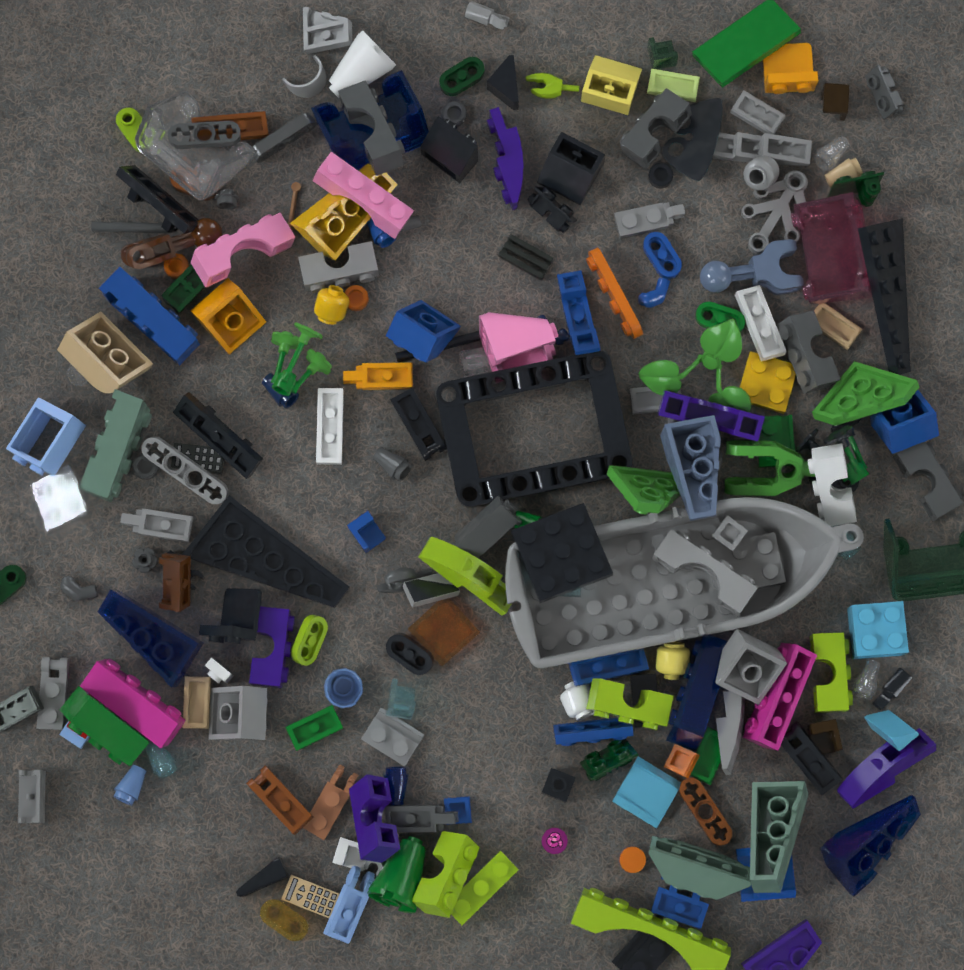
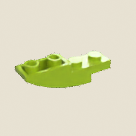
(466, 570)

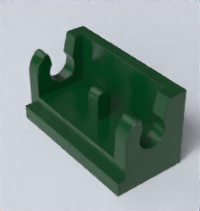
(183, 290)

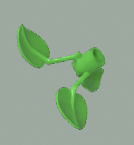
(719, 344)

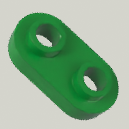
(719, 315)

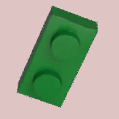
(314, 728)

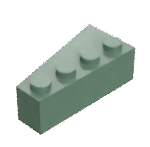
(116, 446)
(774, 829)

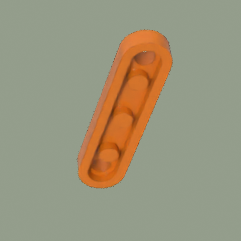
(618, 302)

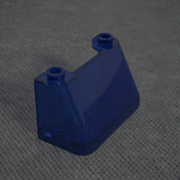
(402, 111)

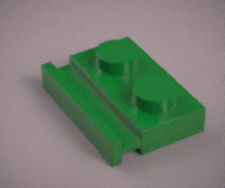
(776, 429)

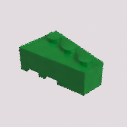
(103, 727)

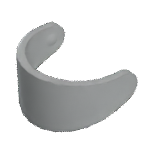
(311, 88)

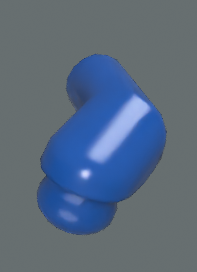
(655, 296)

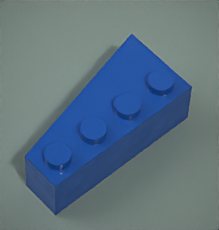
(149, 315)

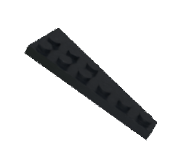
(886, 272)
(252, 549)

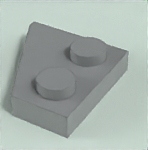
(325, 31)

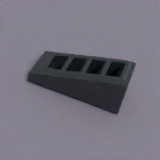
(267, 876)

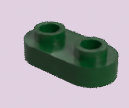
(461, 77)
(8, 588)

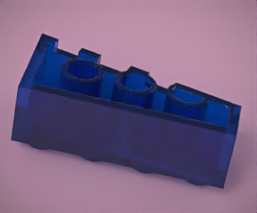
(157, 640)

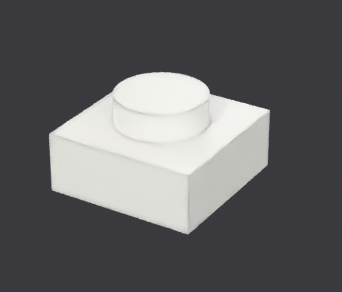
(218, 672)

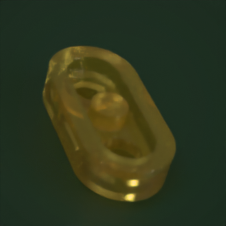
(284, 920)

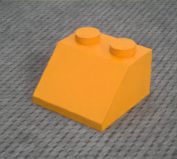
(228, 316)

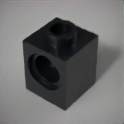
(558, 785)

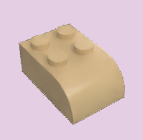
(103, 354)

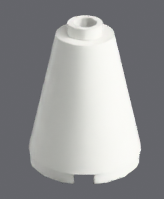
(360, 63)

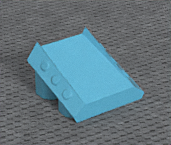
(646, 792)

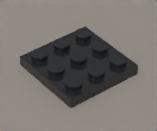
(562, 553)

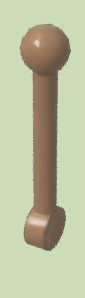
(296, 187)

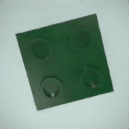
(866, 186)
(616, 754)

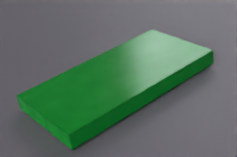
(746, 42)

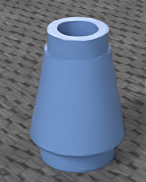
(130, 785)

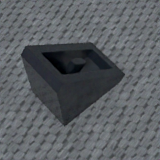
(504, 83)

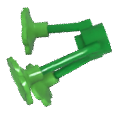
(285, 382)

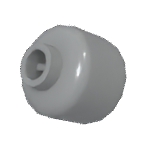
(761, 172)

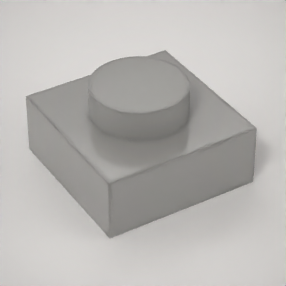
(729, 533)

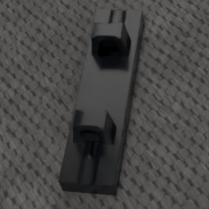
(146, 189)
(218, 435)

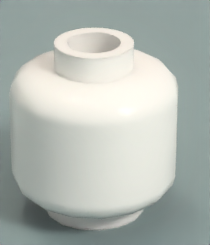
(575, 701)

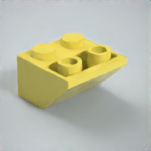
(611, 85)

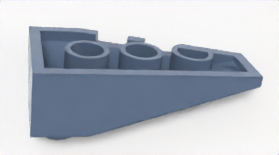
(694, 463)

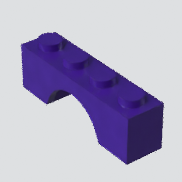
(727, 418)

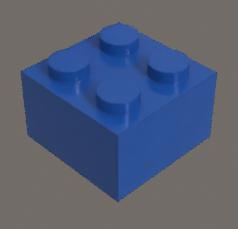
(906, 424)

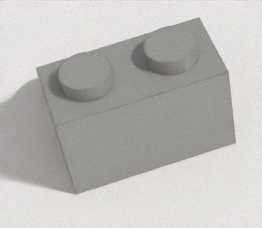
(749, 666)
(238, 713)

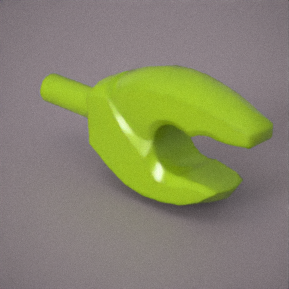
(553, 87)

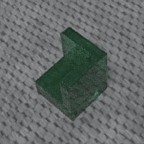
(661, 54)

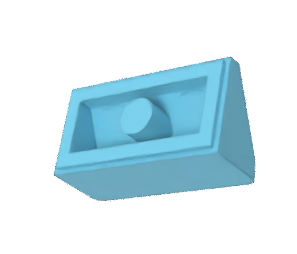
(891, 728)

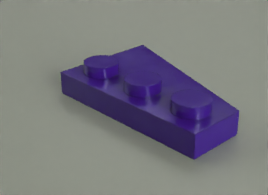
(788, 951)

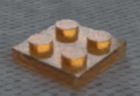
(444, 630)

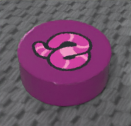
(554, 841)

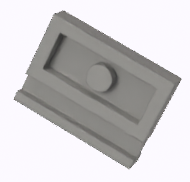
(392, 737)

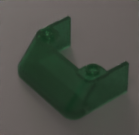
(922, 571)

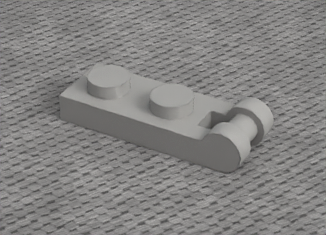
(53, 693)

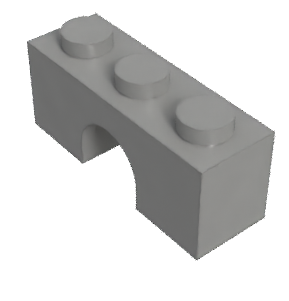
(360, 266)

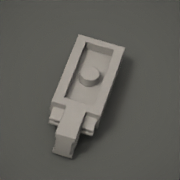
(647, 219)
(159, 524)

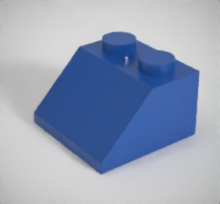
(422, 330)

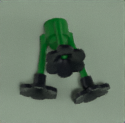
(840, 433)

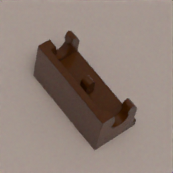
(175, 582)

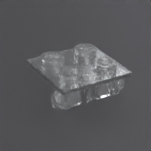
(59, 498)

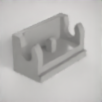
(31, 796)

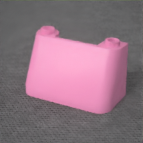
(516, 340)

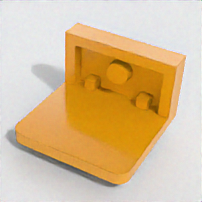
(790, 70)

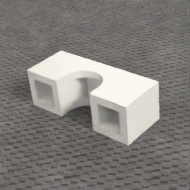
(836, 504)

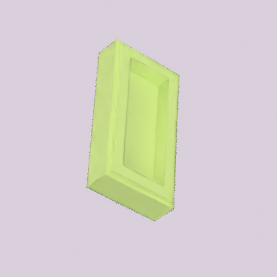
(680, 84)

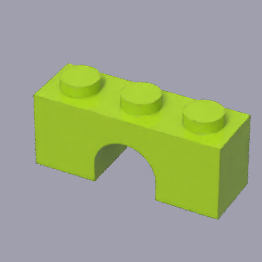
(832, 650)
(607, 700)
(483, 887)
(440, 894)

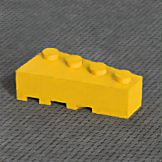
(337, 219)

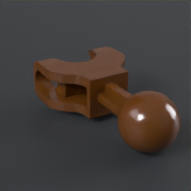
(163, 247)

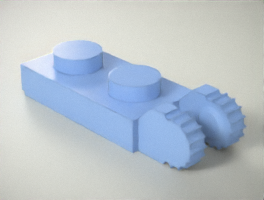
(349, 906)

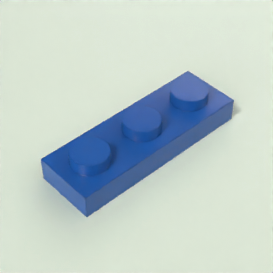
(608, 666)
(591, 731)

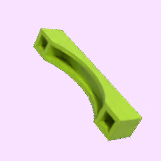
(602, 913)

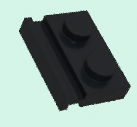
(642, 953)

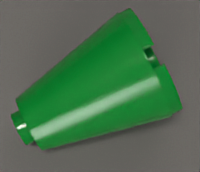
(400, 876)

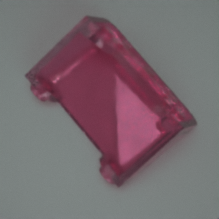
(833, 248)

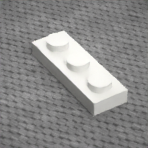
(760, 323)
(329, 426)

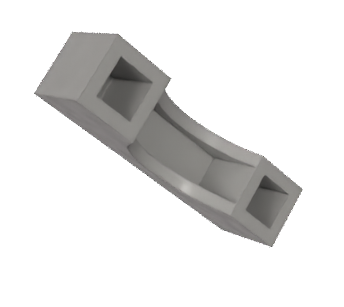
(678, 553)

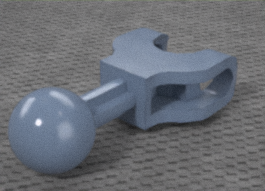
(762, 270)

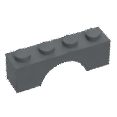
(362, 108)

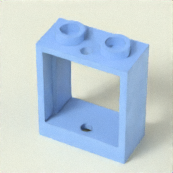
(31, 430)

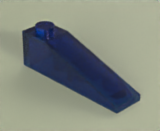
(860, 847)

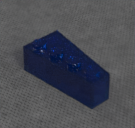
(698, 694)

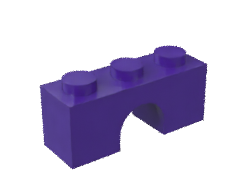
(272, 669)
(368, 800)

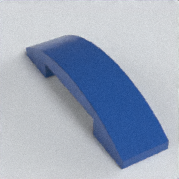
(577, 313)

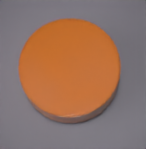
(176, 266)
(357, 297)
(632, 859)

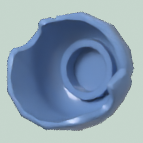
(343, 688)

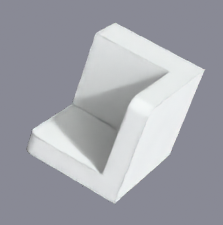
(348, 854)

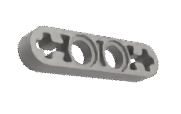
(187, 466)

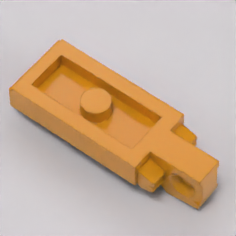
(381, 376)

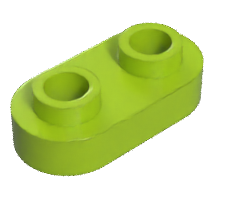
(130, 128)
(309, 640)

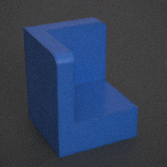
(366, 532)

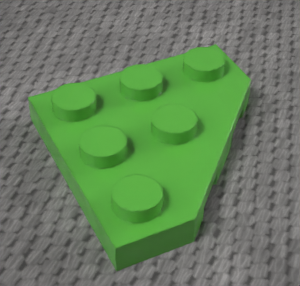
(864, 393)
(645, 489)

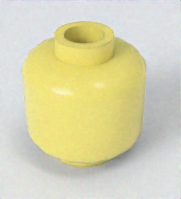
(672, 660)

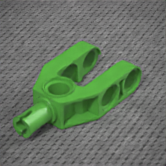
(766, 486)

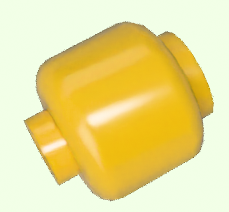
(331, 305)

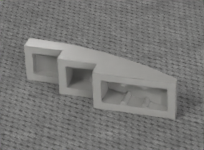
(745, 147)
(730, 730)

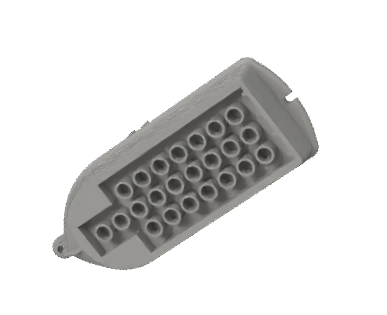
(650, 606)

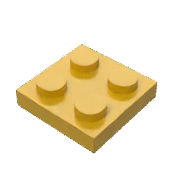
(768, 382)

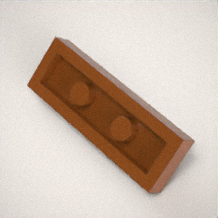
(252, 125)

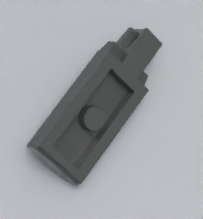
(419, 817)

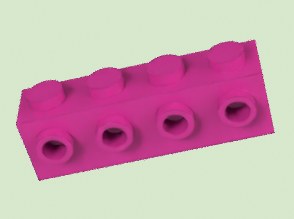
(133, 702)
(776, 709)

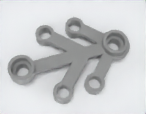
(779, 208)

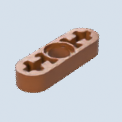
(694, 810)

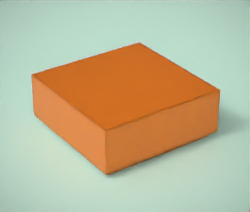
(681, 761)

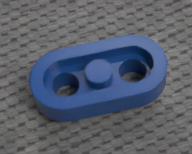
(662, 256)

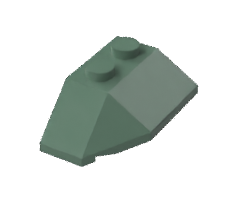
(698, 868)

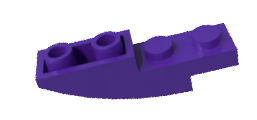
(510, 165)
(881, 767)

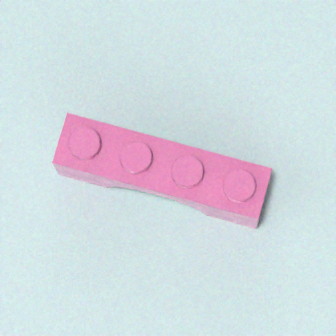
(344, 180)
(269, 236)

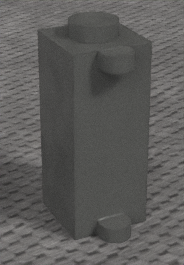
(487, 527)

